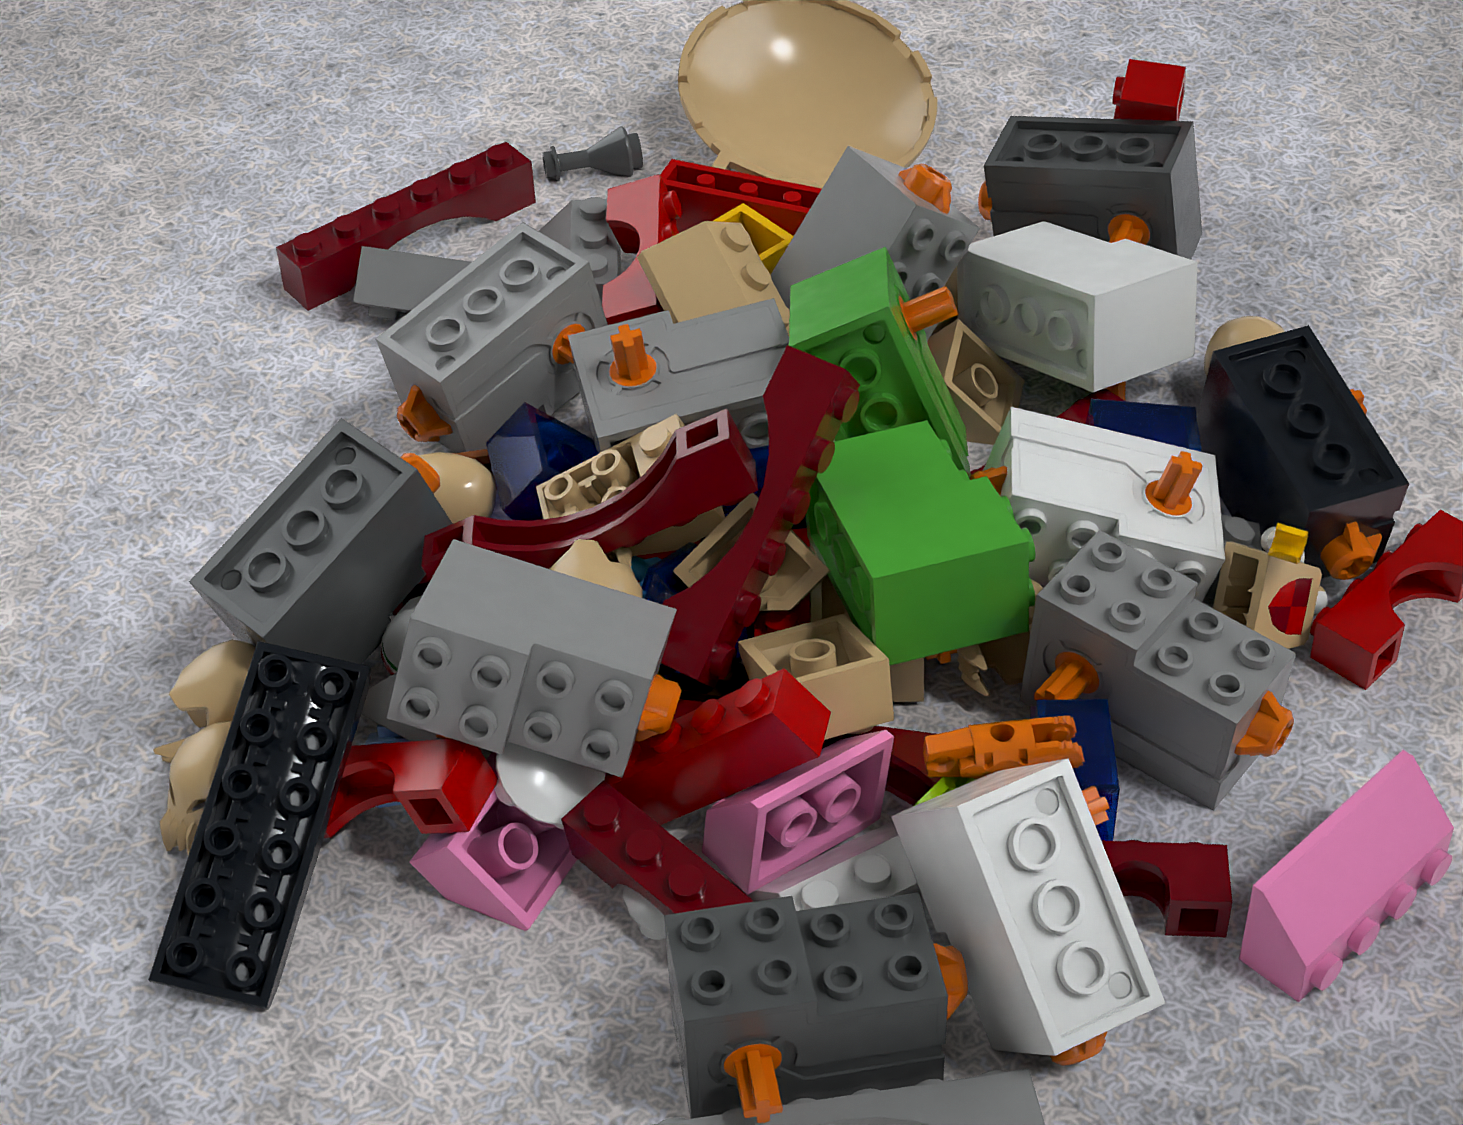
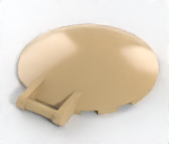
(800, 81)

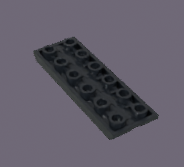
(262, 826)

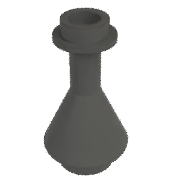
(614, 154)

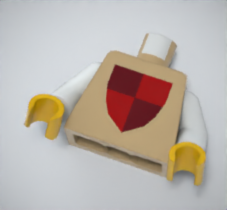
(1272, 588)

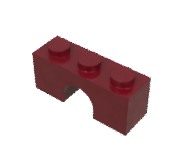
(1181, 879)

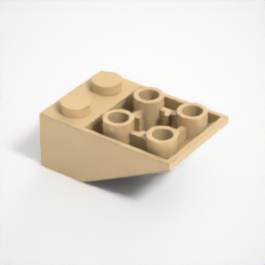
(611, 474)

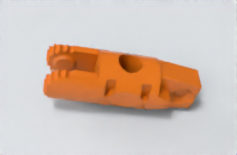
(1001, 746)

